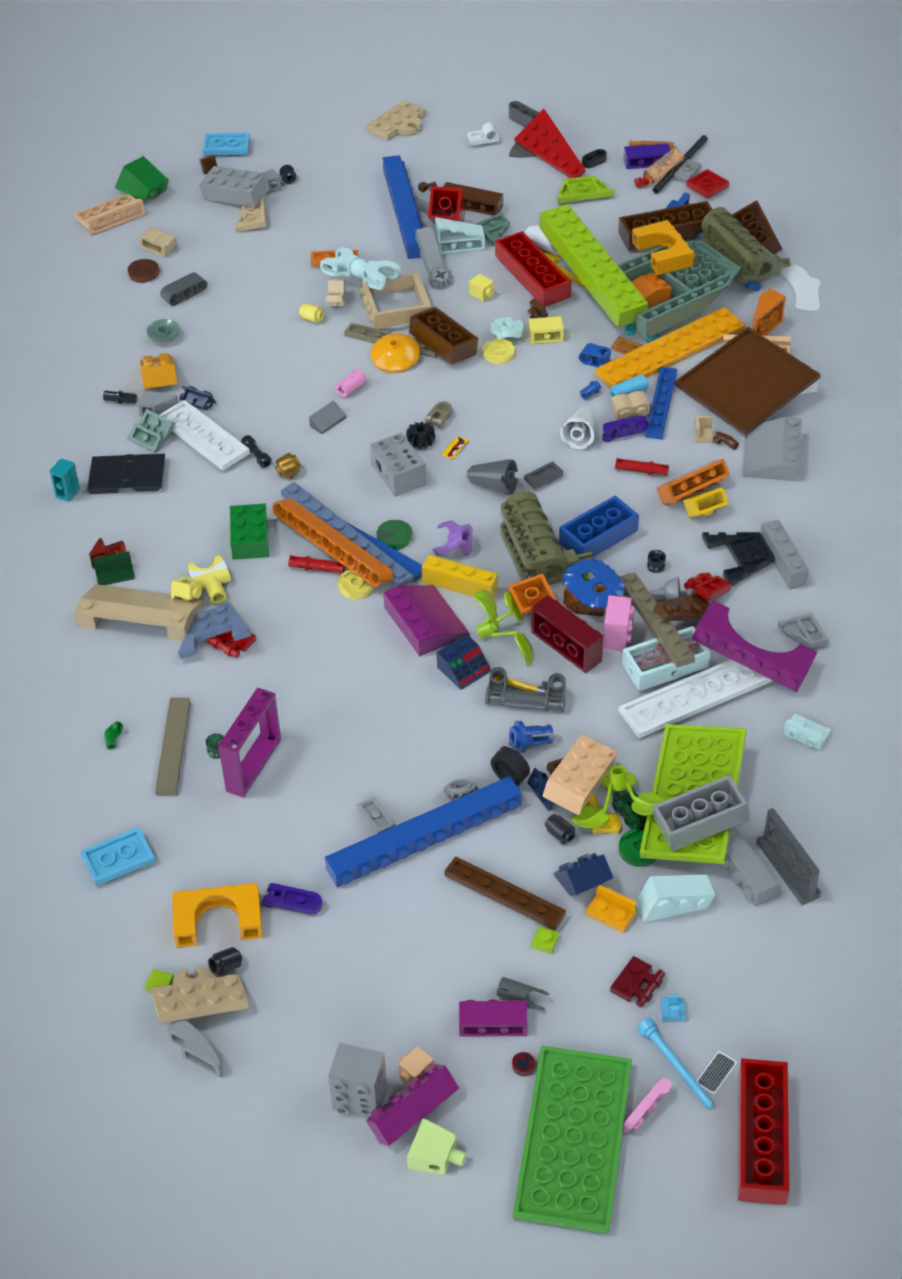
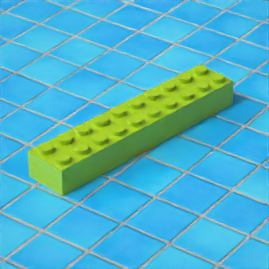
(592, 265)

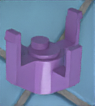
(458, 537)

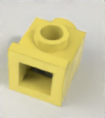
(186, 588)

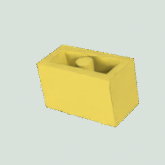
(545, 330)

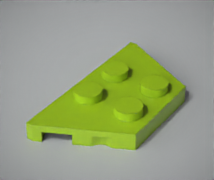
(583, 189)

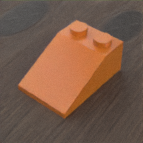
(653, 289)
(769, 312)

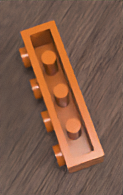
(692, 481)

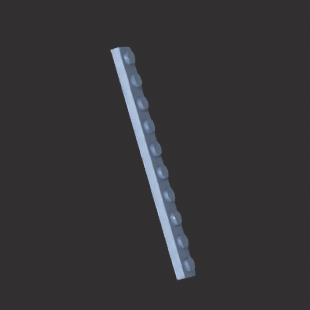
(301, 496)

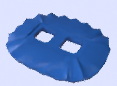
(584, 590)

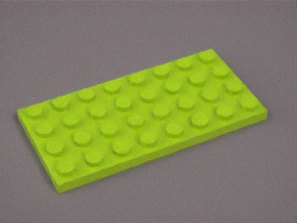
(686, 761)

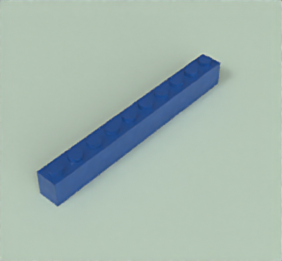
(403, 203)
(423, 831)

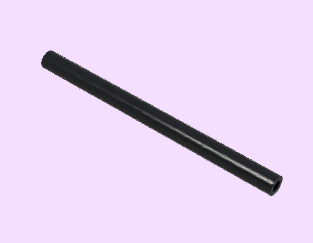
(688, 155)

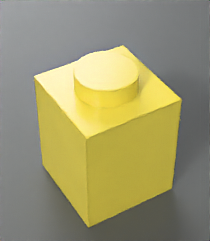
(481, 287)

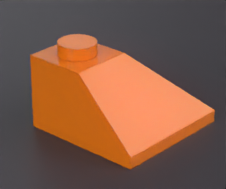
(529, 592)

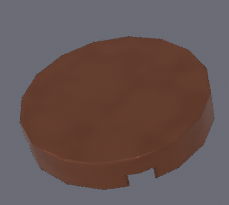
(143, 270)

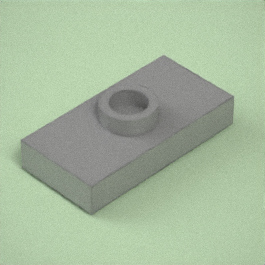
(687, 170)

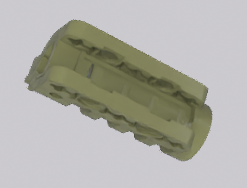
(736, 243)
(534, 539)

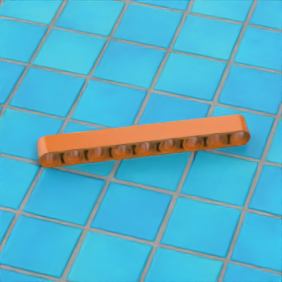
(332, 542)

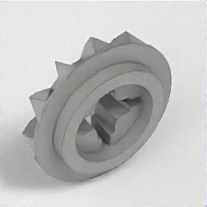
(439, 282)
(459, 788)

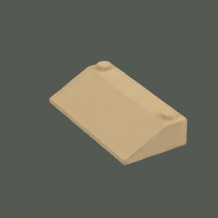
(137, 607)

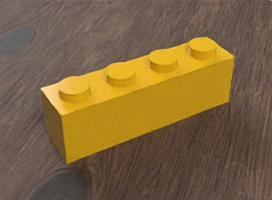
(458, 576)

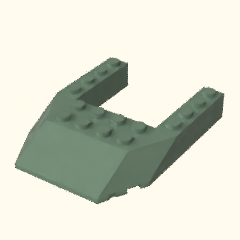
(692, 287)

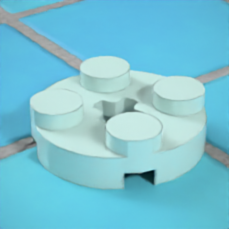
(505, 327)

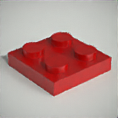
(707, 183)

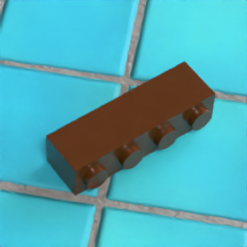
(479, 199)

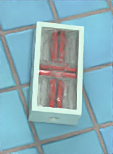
(651, 666)

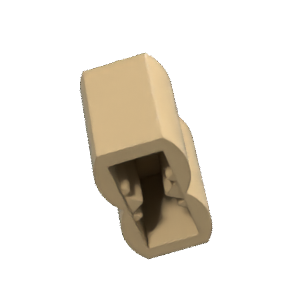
(157, 241)
(630, 405)

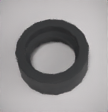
(510, 763)

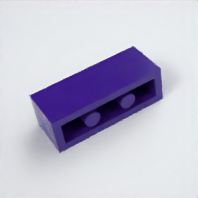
(644, 155)

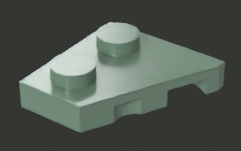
(494, 227)

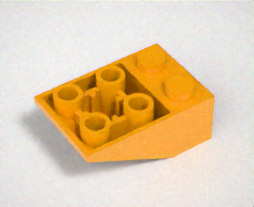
(158, 371)

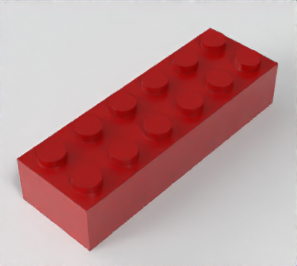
(533, 268)
(763, 1131)

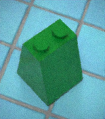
(141, 179)

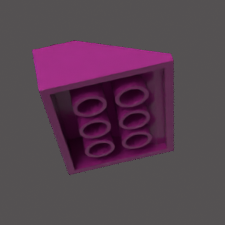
(423, 617)

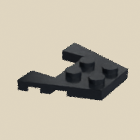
(747, 549)

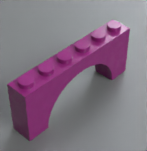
(782, 667)

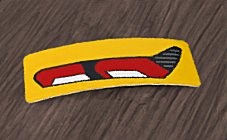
(454, 447)

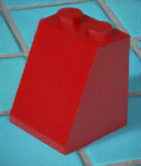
(446, 204)

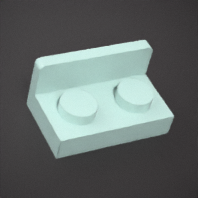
(806, 731)

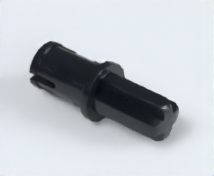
(120, 397)

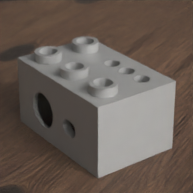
(400, 464)
(357, 1080)

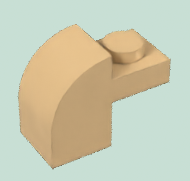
(336, 292)

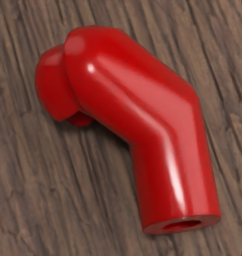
(641, 182)

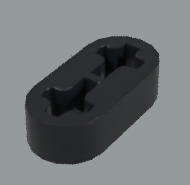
(594, 158)

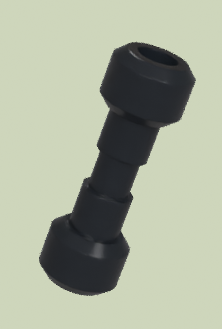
(263, 459)

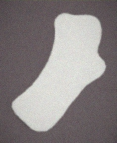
(804, 286)

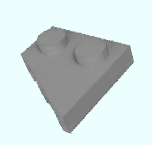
(804, 630)

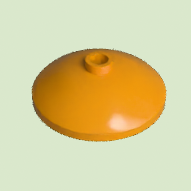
(395, 352)

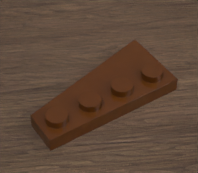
(686, 608)

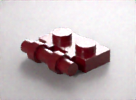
(632, 978)

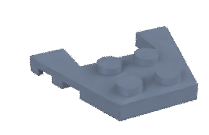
(210, 624)

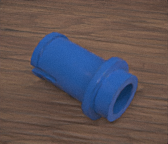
(593, 387)

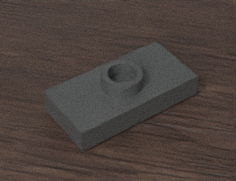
(543, 475)

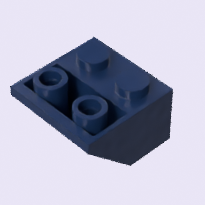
(585, 874)

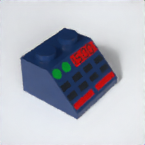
(462, 662)

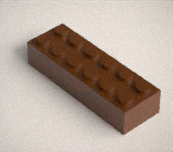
(685, 219)

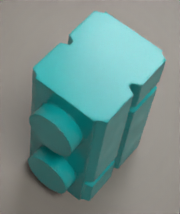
(64, 480)

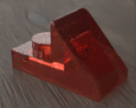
(101, 550)

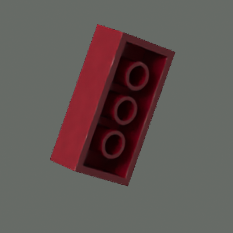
(567, 634)

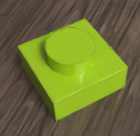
(545, 940)

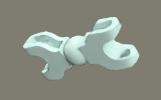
(372, 272)

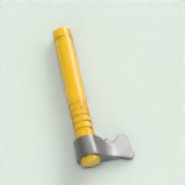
(525, 686)

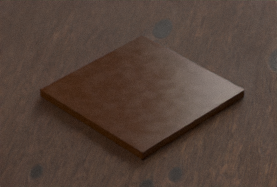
(747, 380)

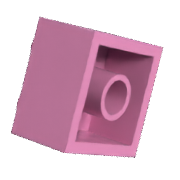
(618, 623)

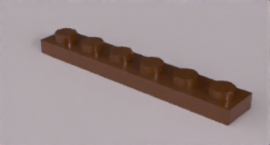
(505, 893)

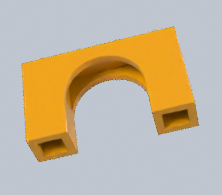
(664, 234)
(191, 904)

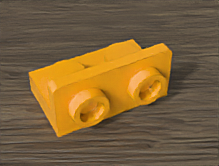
(612, 908)

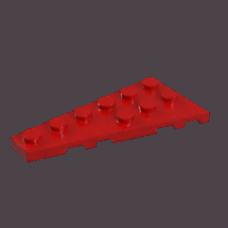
(547, 143)

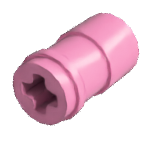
(351, 382)

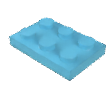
(226, 144)
(117, 856)

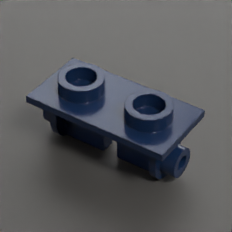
(203, 398)
(538, 782)

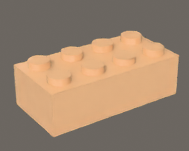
(580, 774)

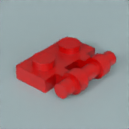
(708, 586)
(232, 647)

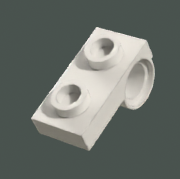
(482, 137)

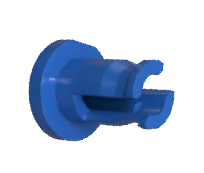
(521, 736)

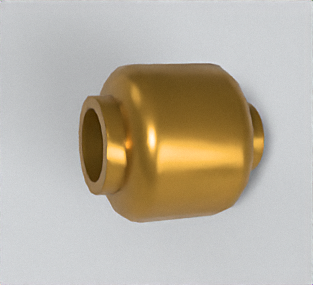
(288, 465)

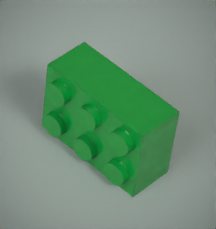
(249, 531)

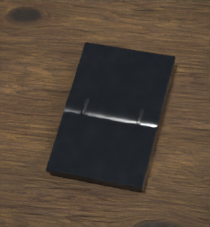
(137, 472)

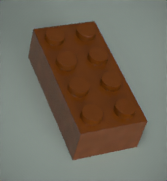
(443, 335)

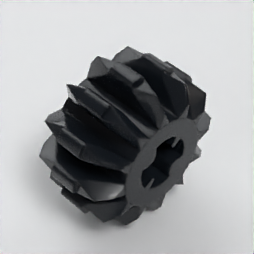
(421, 435)

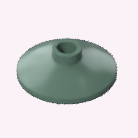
(163, 330)

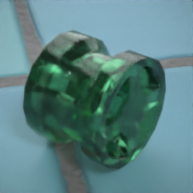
(211, 740)

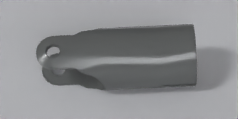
(513, 989)

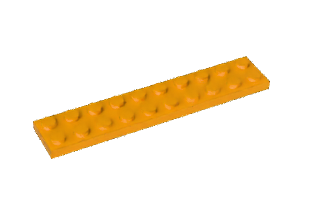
(671, 347)

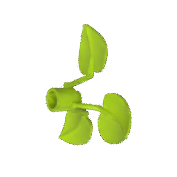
(490, 626)
(619, 780)

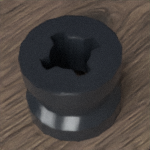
(285, 171)
(656, 561)

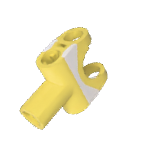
(212, 578)

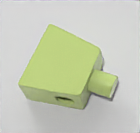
(434, 1149)

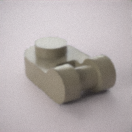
(441, 410)

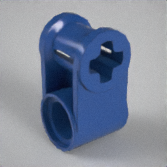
(594, 355)

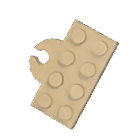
(398, 120)
(198, 996)

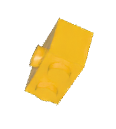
(706, 502)

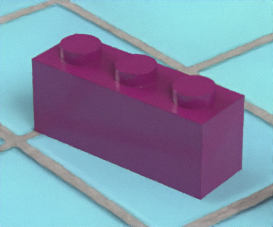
(492, 1018)

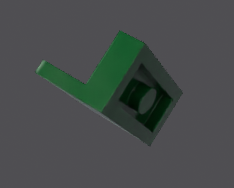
(113, 568)

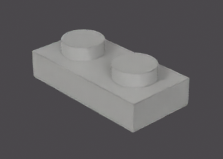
(375, 815)

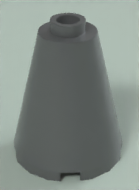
(495, 475)

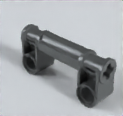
(499, 694)

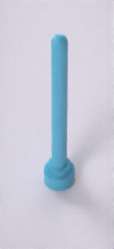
(649, 1029)

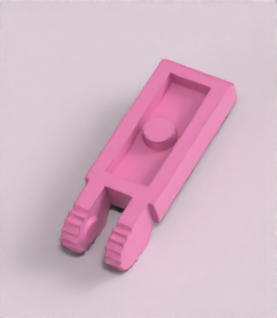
(647, 1104)

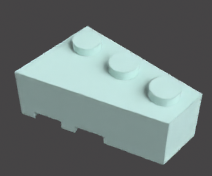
(458, 236)
(673, 896)

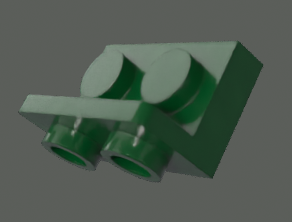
(623, 805)

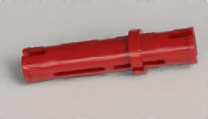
(638, 466)
(315, 564)

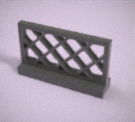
(789, 859)

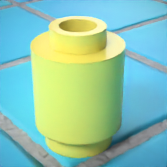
(311, 312)

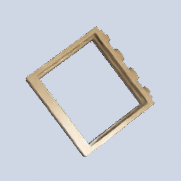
(396, 316)

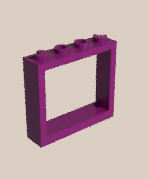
(241, 775)

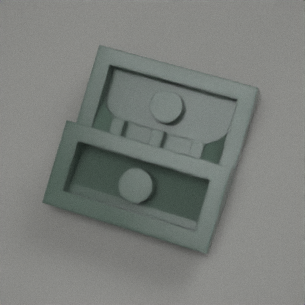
(152, 431)

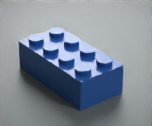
(599, 527)

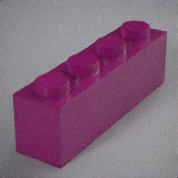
(412, 1104)

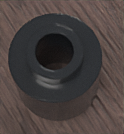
(560, 828)
(225, 961)

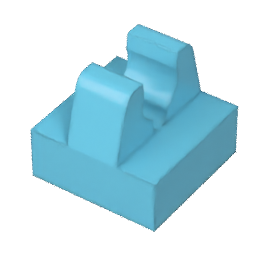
(673, 1008)

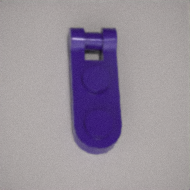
(624, 427)
(292, 899)

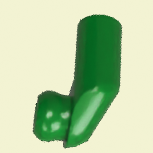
(112, 733)

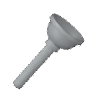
(670, 590)

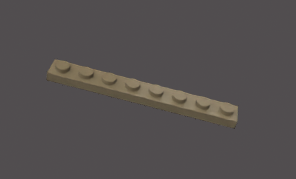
(662, 630)

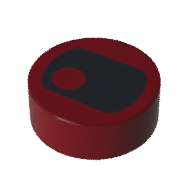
(523, 1064)

